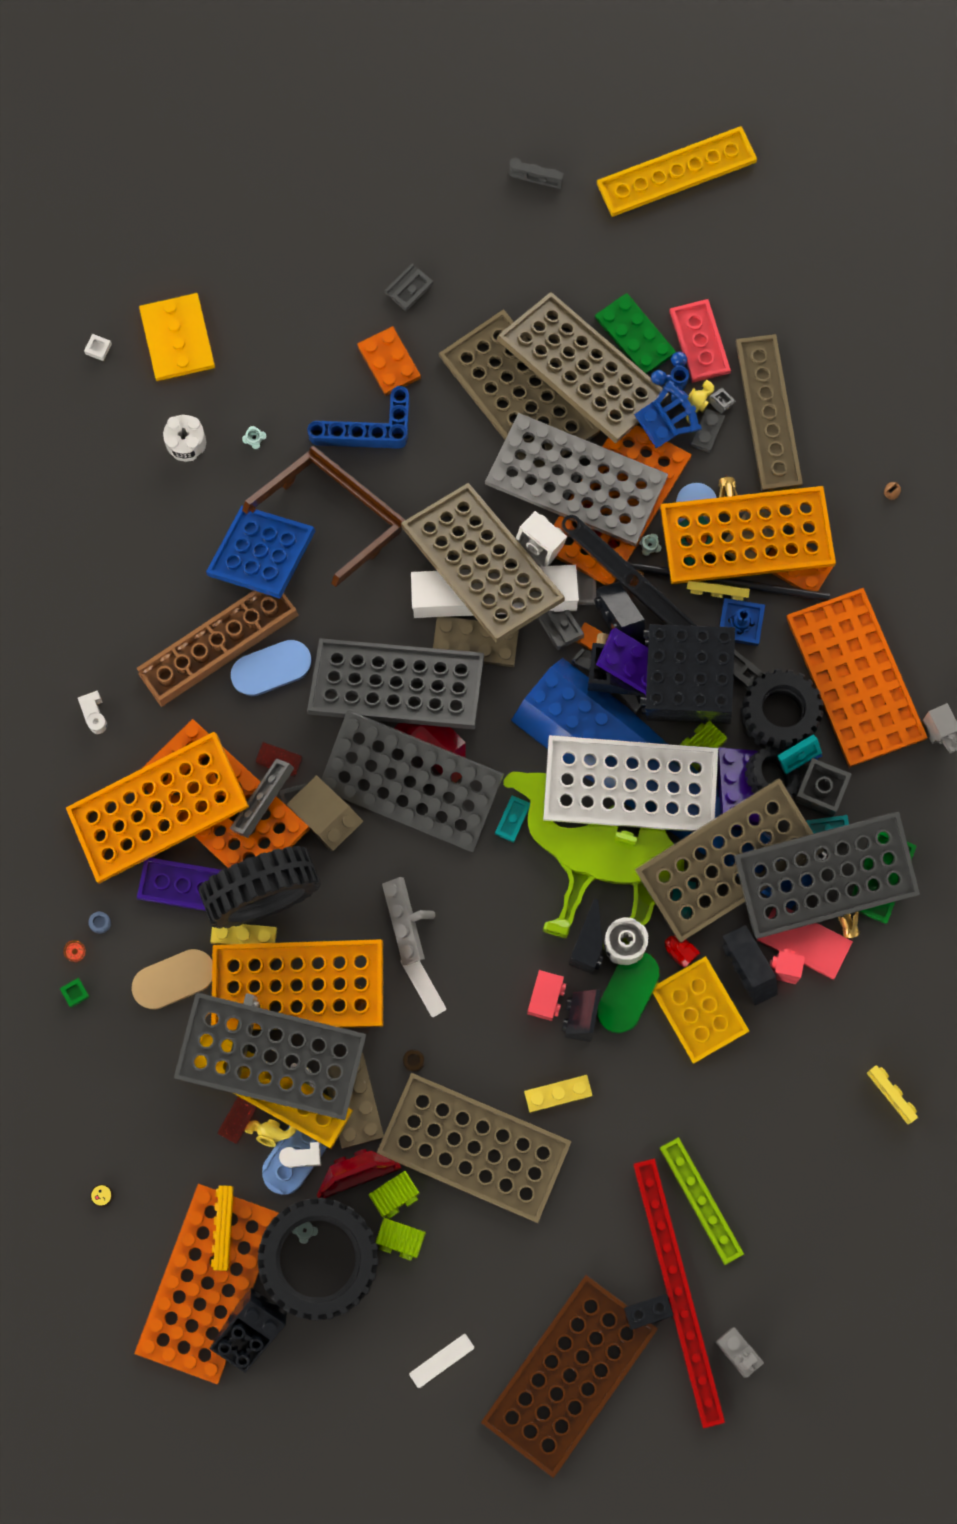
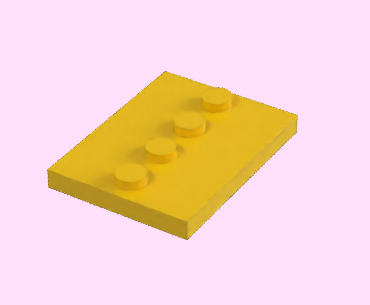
(177, 337)
(700, 1010)

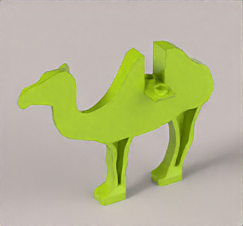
(591, 854)

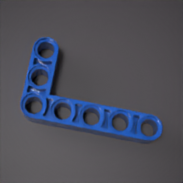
(367, 429)

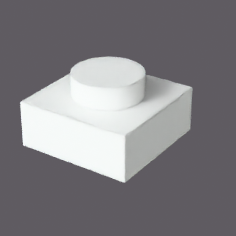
(97, 347)

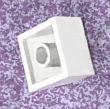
(541, 539)

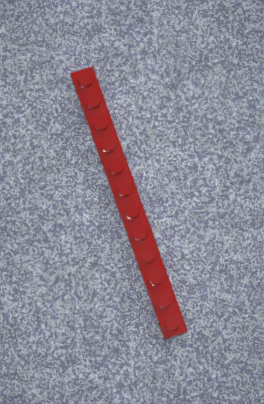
(679, 1293)

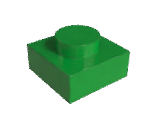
(74, 992)

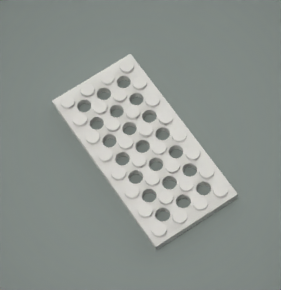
(621, 751)

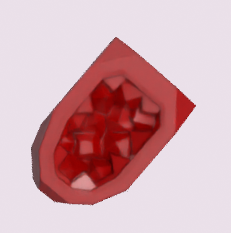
(682, 953)

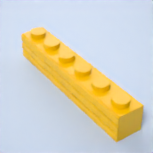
(223, 1228)

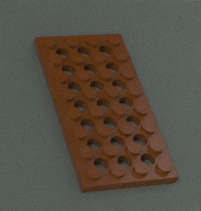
(535, 1363)

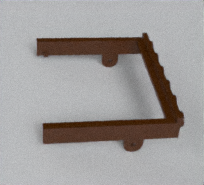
(287, 478)

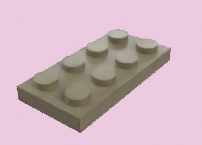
(472, 637)
(364, 1121)

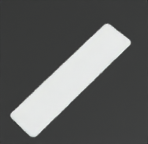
(425, 988)
(441, 1360)

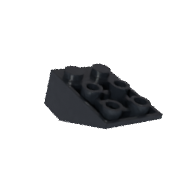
(603, 681)
(249, 1330)

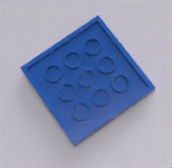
(261, 552)

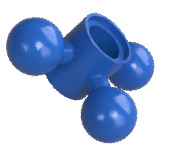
(678, 360)

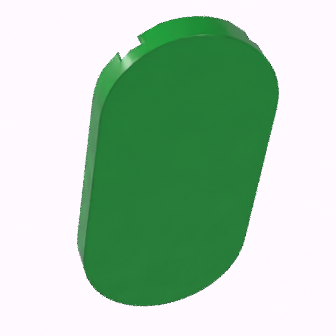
(628, 994)

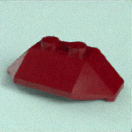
(439, 736)
(355, 1172)

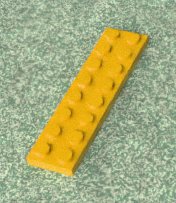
(676, 171)
(316, 1126)

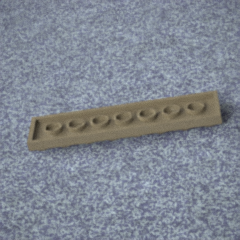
(769, 413)

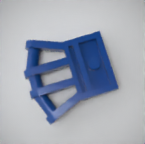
(658, 424)

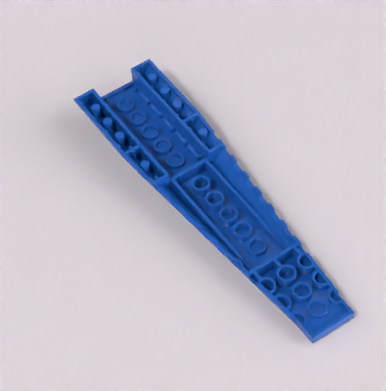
(566, 708)

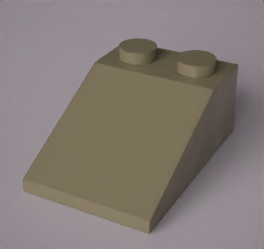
(324, 813)

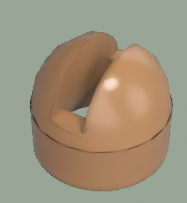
(895, 494)

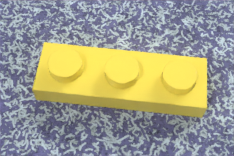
(718, 590)
(244, 935)
(558, 1093)
(893, 1094)

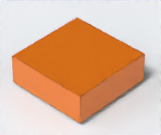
(590, 636)

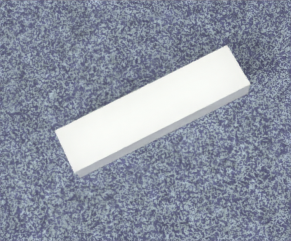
(436, 598)

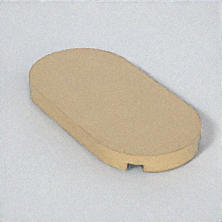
(172, 979)

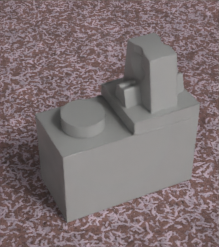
(941, 727)
(739, 1352)

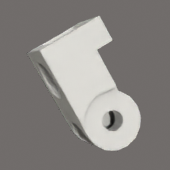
(91, 712)
(301, 1158)

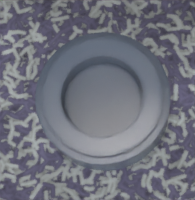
(99, 922)

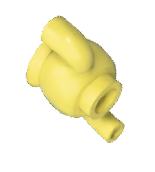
(699, 397)
(269, 1132)

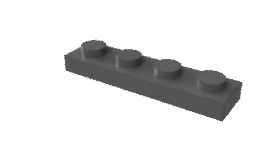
(262, 798)

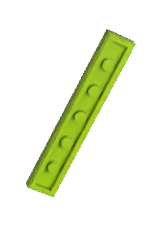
(701, 1201)

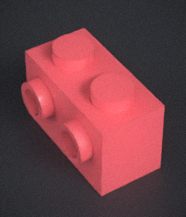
(787, 966)
(546, 995)

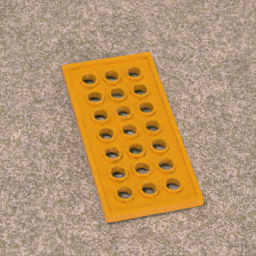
(759, 543)
(136, 783)
(307, 951)

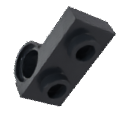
(648, 1312)

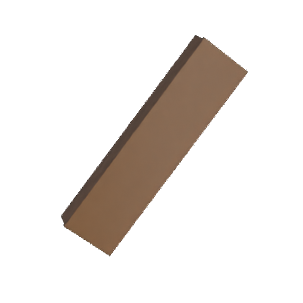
(215, 645)

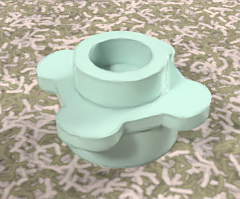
(253, 431)
(653, 539)
(303, 1237)

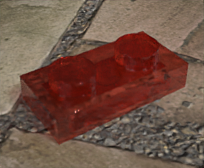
(269, 753)
(237, 1120)

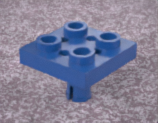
(743, 614)

